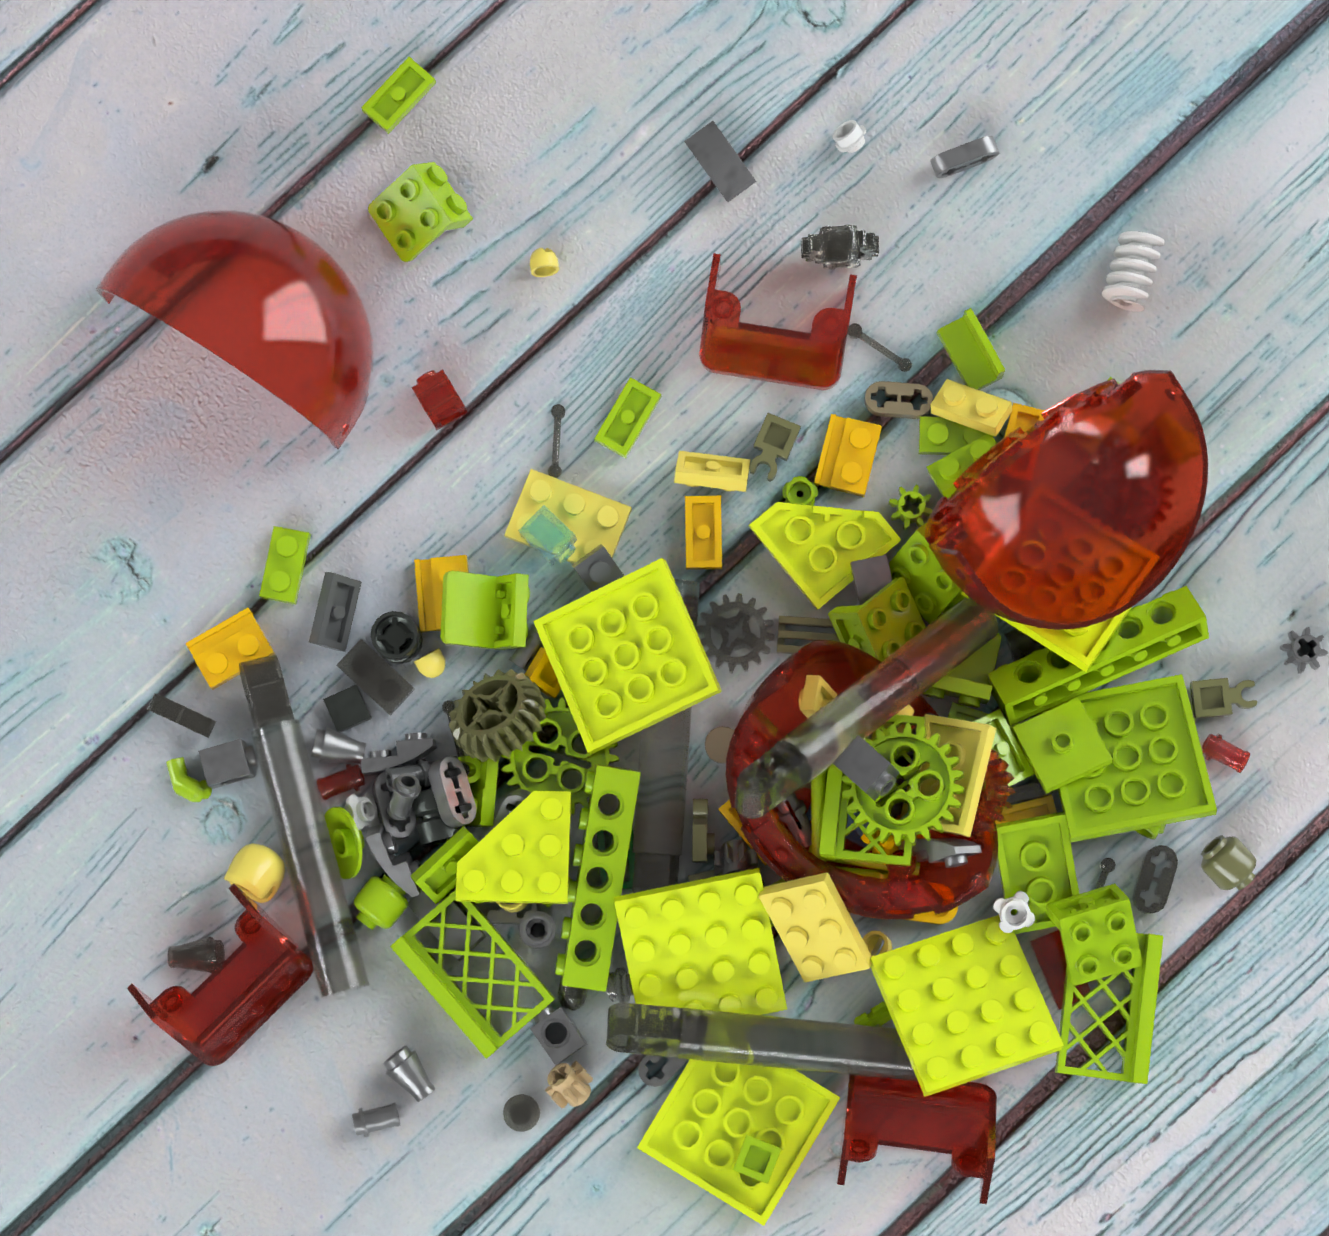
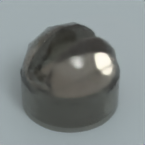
(571, 997)

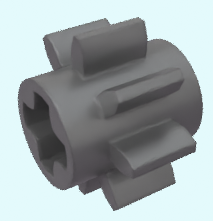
(1311, 656)
(734, 858)

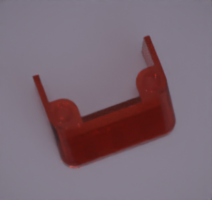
(770, 352)
(239, 996)
(898, 1115)

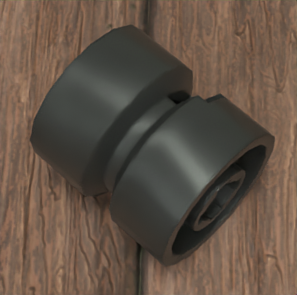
(396, 637)
(431, 828)

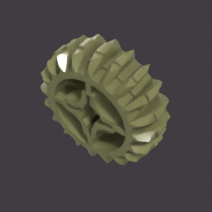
(497, 715)

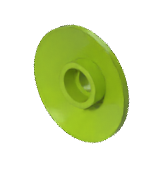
(346, 841)

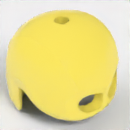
(256, 872)

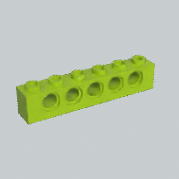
(1141, 638)
(594, 971)

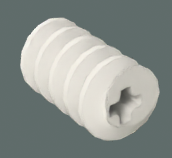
(1130, 268)

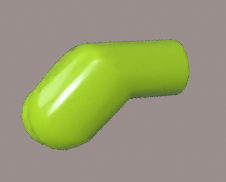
(185, 785)

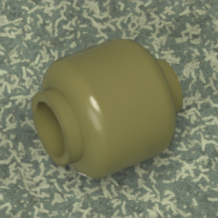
(1228, 863)

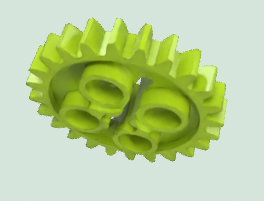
(552, 781)
(925, 810)

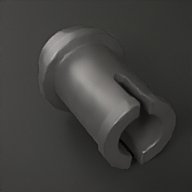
(523, 656)
(405, 790)
(375, 1119)

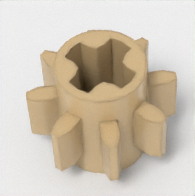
(569, 1084)

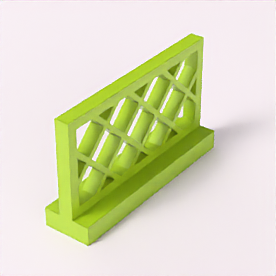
(836, 815)
(449, 994)
(1138, 1019)

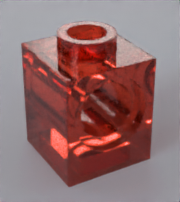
(439, 398)

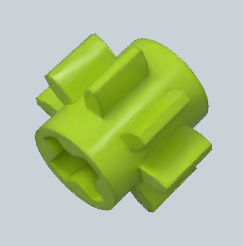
(913, 497)

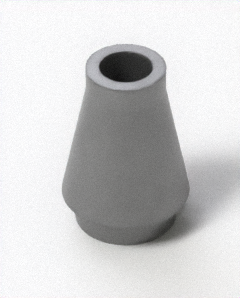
(335, 747)
(529, 922)
(409, 1073)

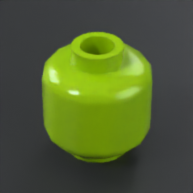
(380, 902)

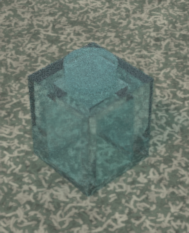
(549, 536)

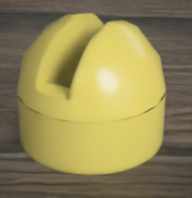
(543, 263)
(431, 664)
(874, 940)

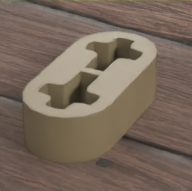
(899, 391)

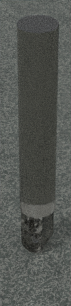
(863, 707)
(663, 786)
(302, 830)
(758, 1040)

